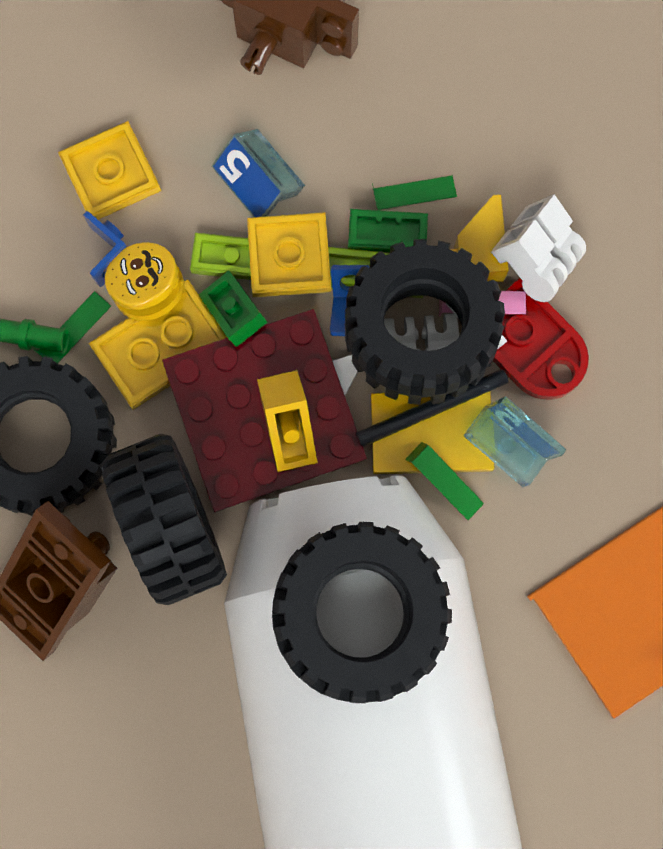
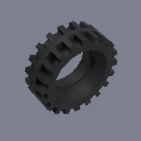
(89, 438)

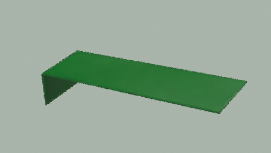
(414, 192)
(80, 323)
(445, 480)

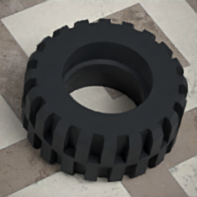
(432, 273)
(162, 520)
(423, 603)

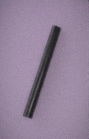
(428, 410)

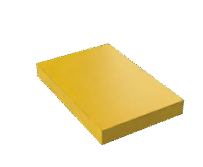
(136, 348)
(441, 432)

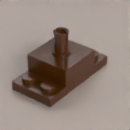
(294, 29)
(52, 580)

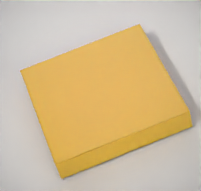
(109, 171)
(289, 254)

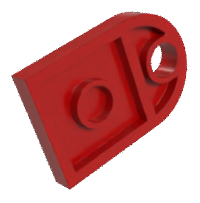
(538, 343)

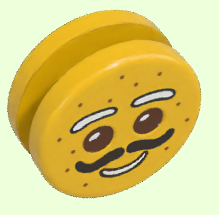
(144, 281)

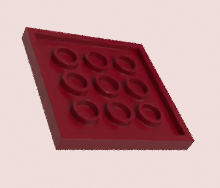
(226, 416)

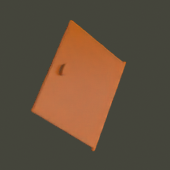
(613, 614)

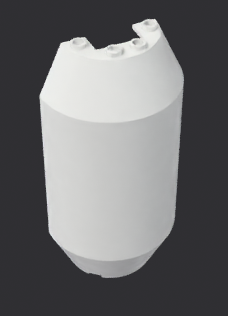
(377, 772)

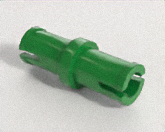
(30, 335)

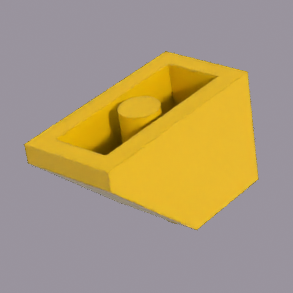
(481, 237)
(287, 420)

